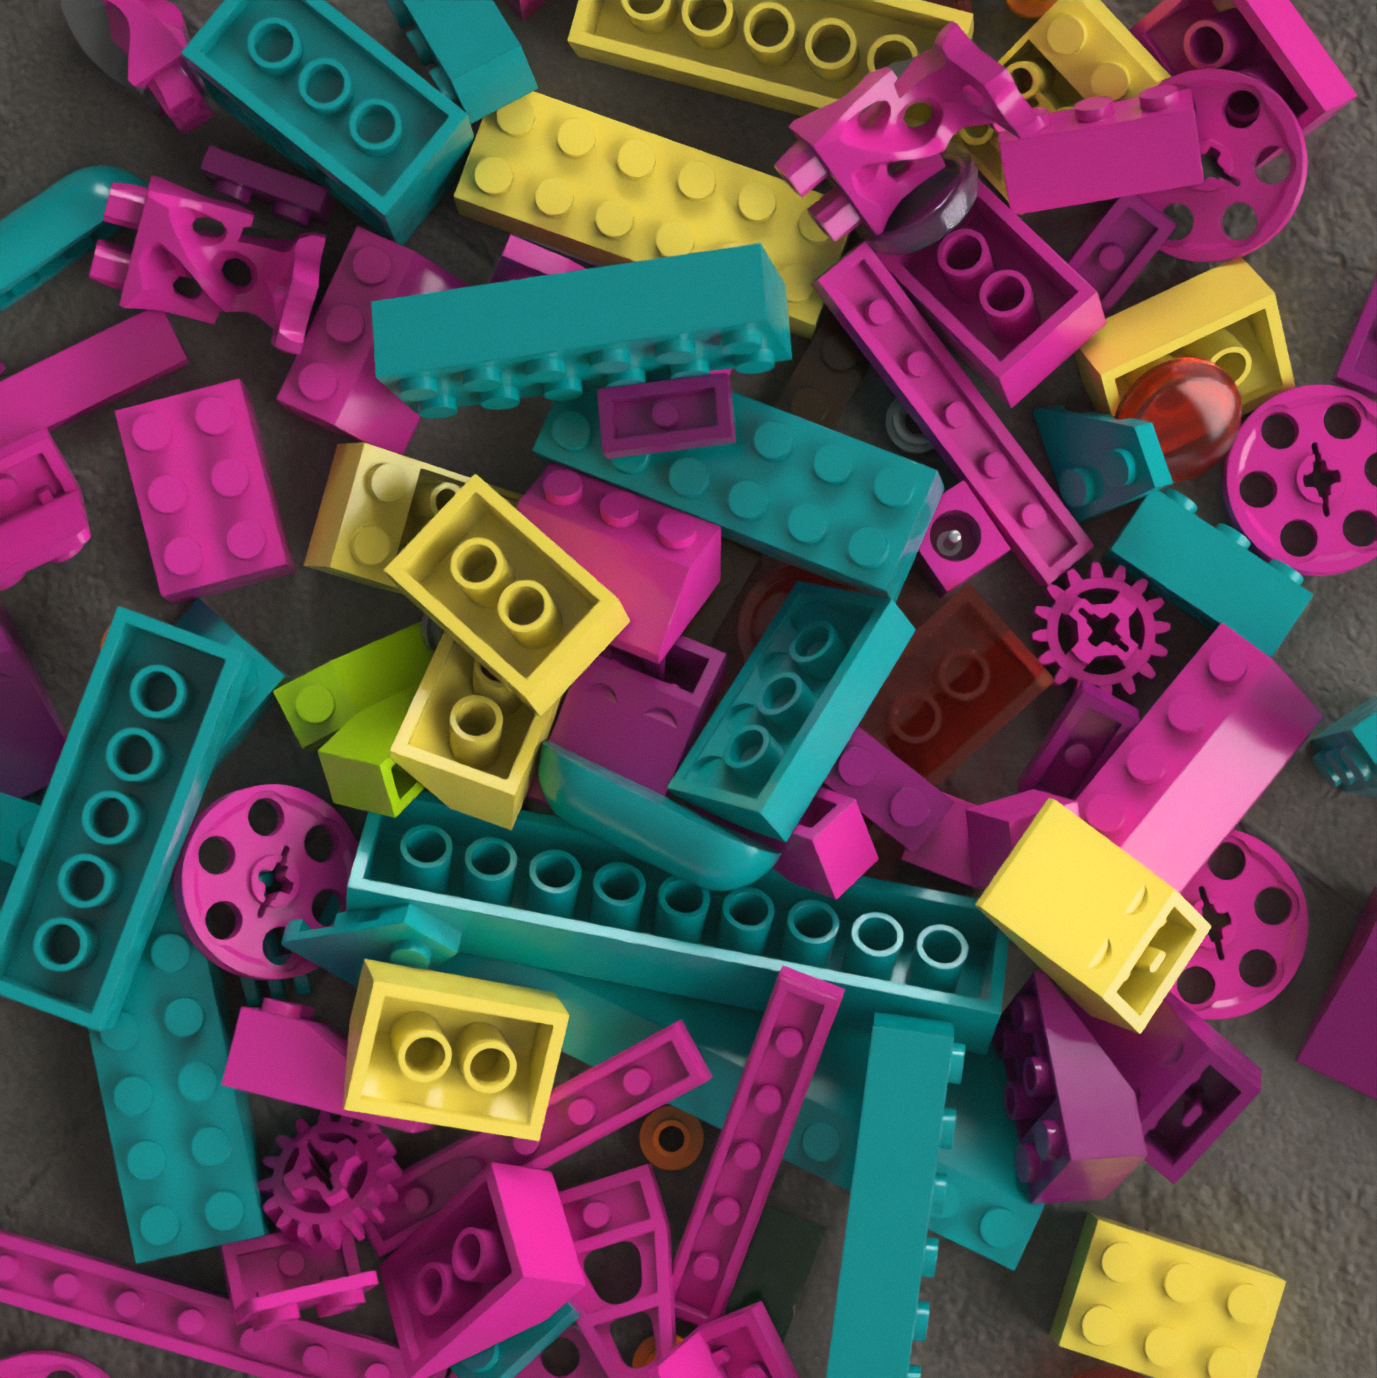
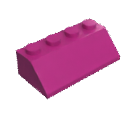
(1199, 758)

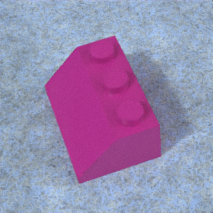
(1254, 39)
(335, 373)
(638, 549)

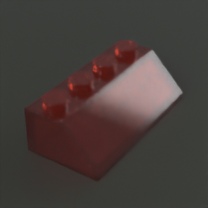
(952, 689)

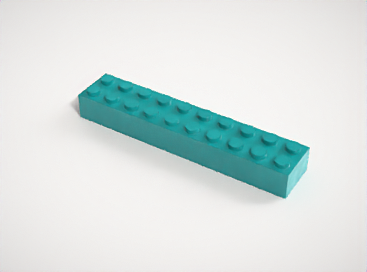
(599, 913)

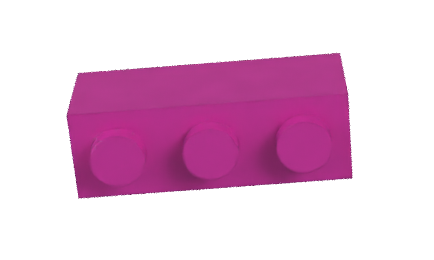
(1104, 151)

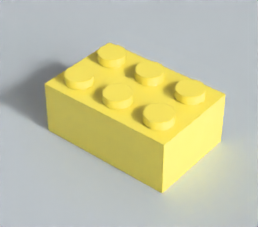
(508, 595)
(1164, 1305)

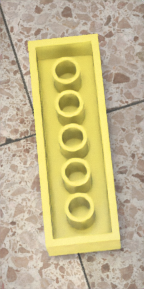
(763, 50)
(636, 197)

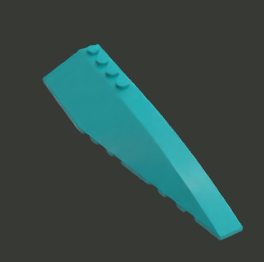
(984, 1197)

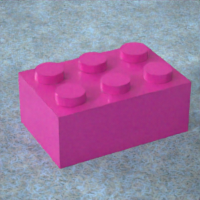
(1000, 298)
(205, 491)

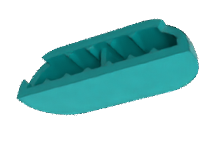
(56, 229)
(649, 824)

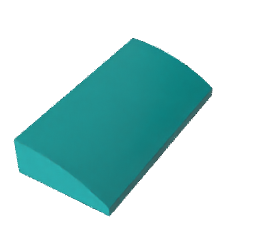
(793, 708)

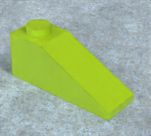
(336, 691)
(360, 762)

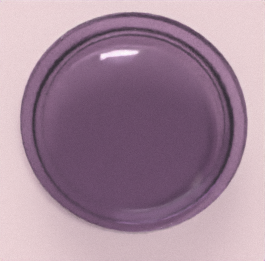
(931, 207)

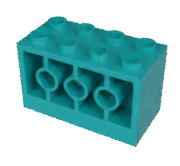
(334, 107)

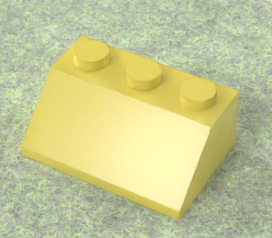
(1216, 316)
(472, 737)
(452, 1050)

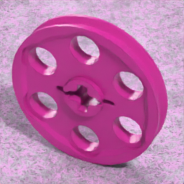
(1239, 153)
(1288, 467)
(239, 884)
(1245, 931)

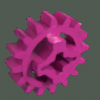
(1075, 614)
(300, 1191)

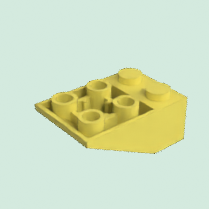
(1062, 59)
(375, 509)
(1093, 918)

